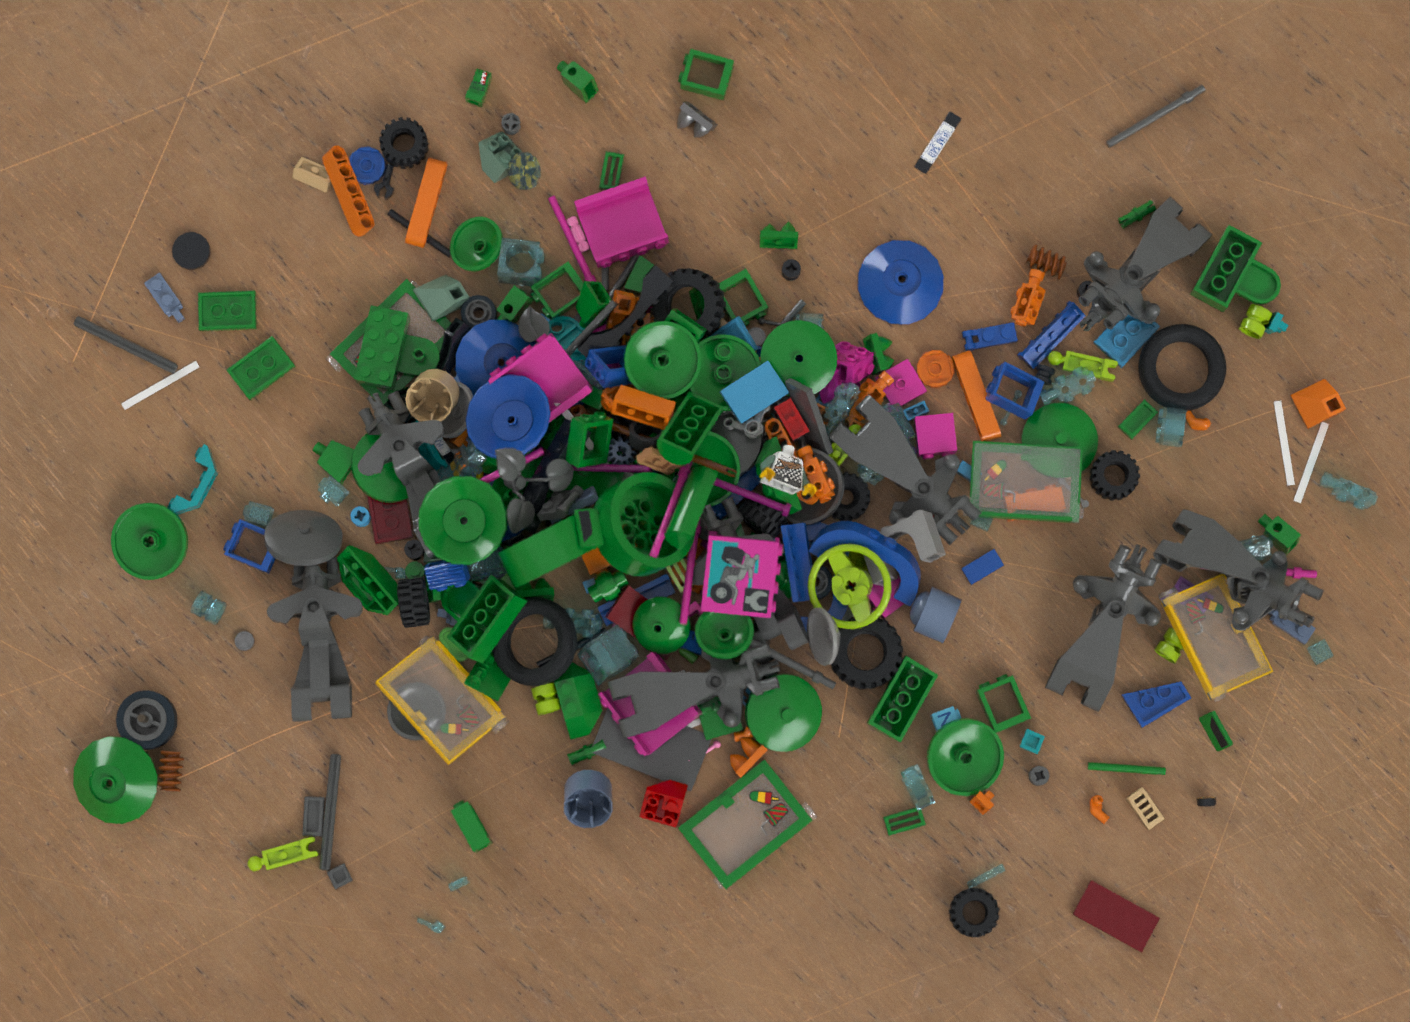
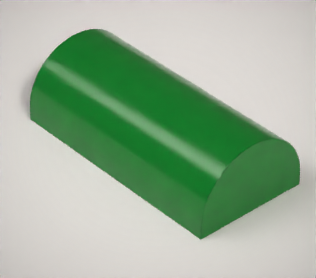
(688, 429)
(690, 506)
(902, 699)

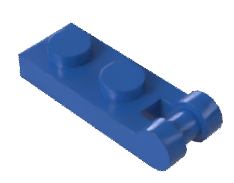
(990, 336)

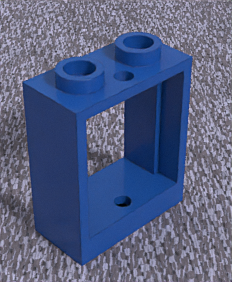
(597, 361)
(1034, 389)
(231, 545)

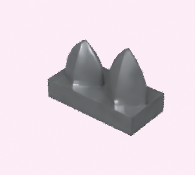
(689, 114)

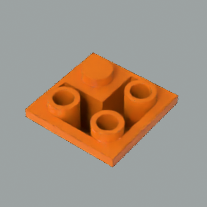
(1318, 403)

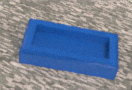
(982, 567)

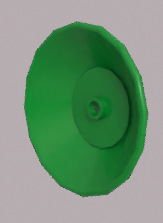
(442, 515)
(131, 777)

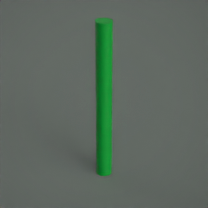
(1126, 768)

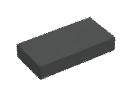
(313, 816)

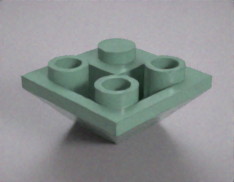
(496, 154)
(441, 296)

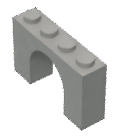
(926, 538)

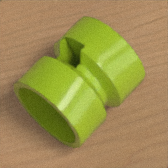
(1254, 323)
(1170, 647)
(546, 699)

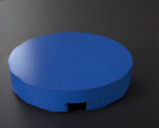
(367, 165)

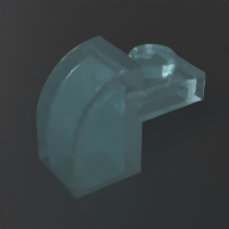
(917, 787)

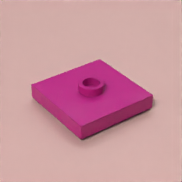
(906, 384)

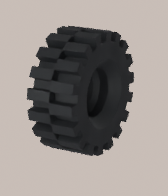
(860, 501)

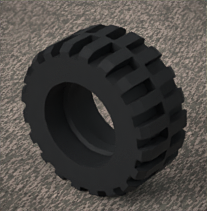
(703, 283)
(884, 671)

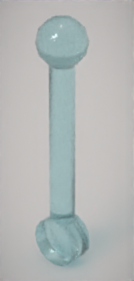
(1017, 394)

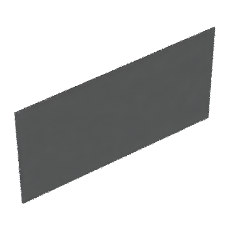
(675, 760)

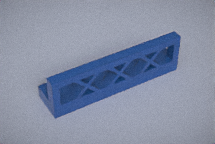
(798, 559)
(657, 587)

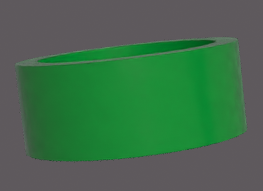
(653, 494)
(542, 552)

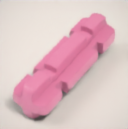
(578, 234)

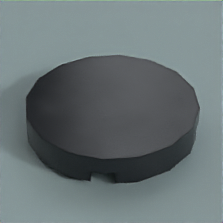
(191, 251)

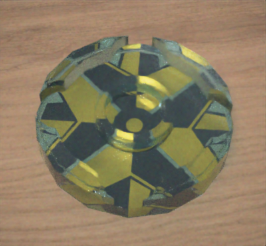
(524, 171)

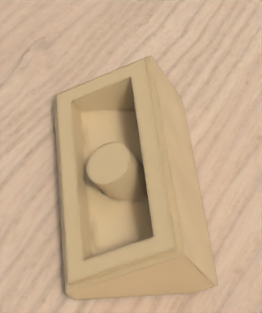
(312, 174)

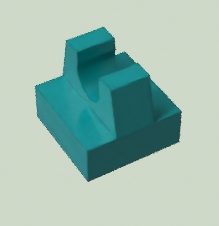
(1275, 324)
(1032, 741)

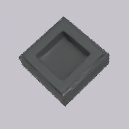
(339, 876)

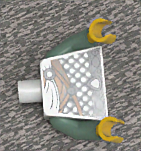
(786, 473)

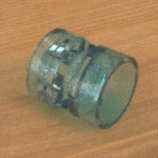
(206, 606)

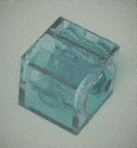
(510, 248)
(608, 654)

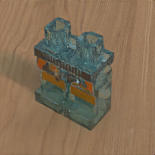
(465, 463)

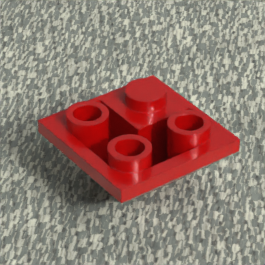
(664, 802)

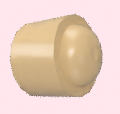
(432, 395)

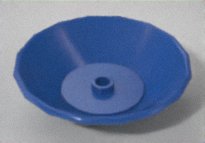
(896, 300)
(483, 348)
(497, 404)

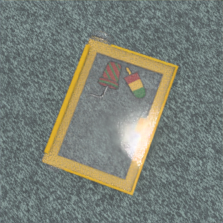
(1215, 649)
(436, 701)

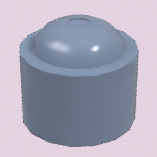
(934, 613)
(588, 798)

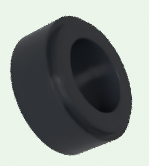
(1206, 801)

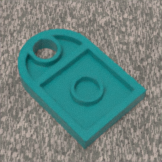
(568, 333)

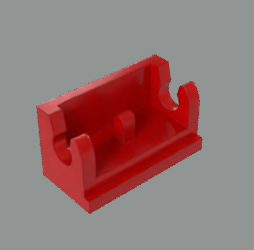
(791, 419)

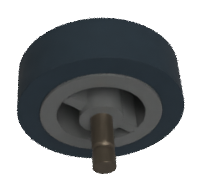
(147, 719)

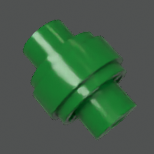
(608, 586)

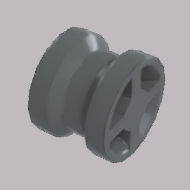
(511, 119)
(1036, 777)

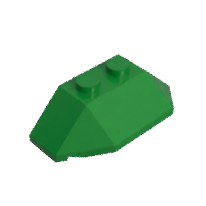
(769, 448)
(368, 580)
(578, 700)

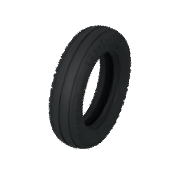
(1196, 337)
(564, 653)

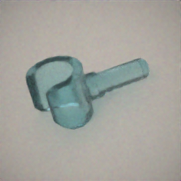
(399, 572)
(436, 927)

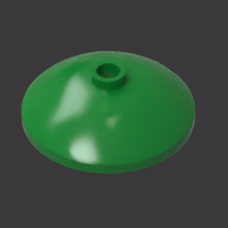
(469, 240)
(666, 614)
(714, 625)

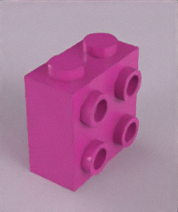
(935, 435)

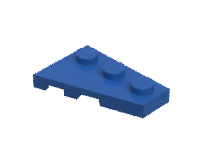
(1155, 702)

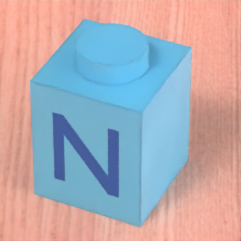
(944, 716)

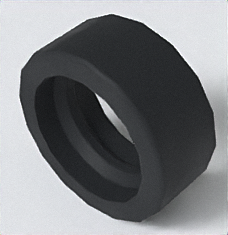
(639, 442)

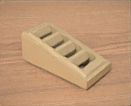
(1130, 799)

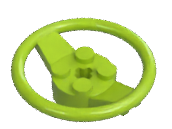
(844, 573)

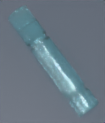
(986, 876)

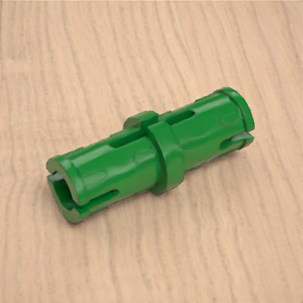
(1137, 214)
(585, 752)

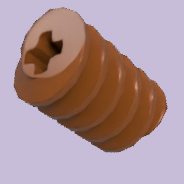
(1047, 261)
(170, 771)

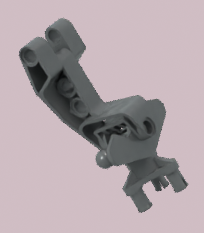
(1118, 292)
(400, 444)
(885, 450)
(1249, 583)
(786, 616)
(1095, 653)
(321, 668)
(665, 695)

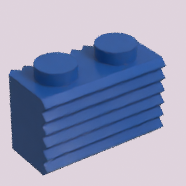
(444, 574)

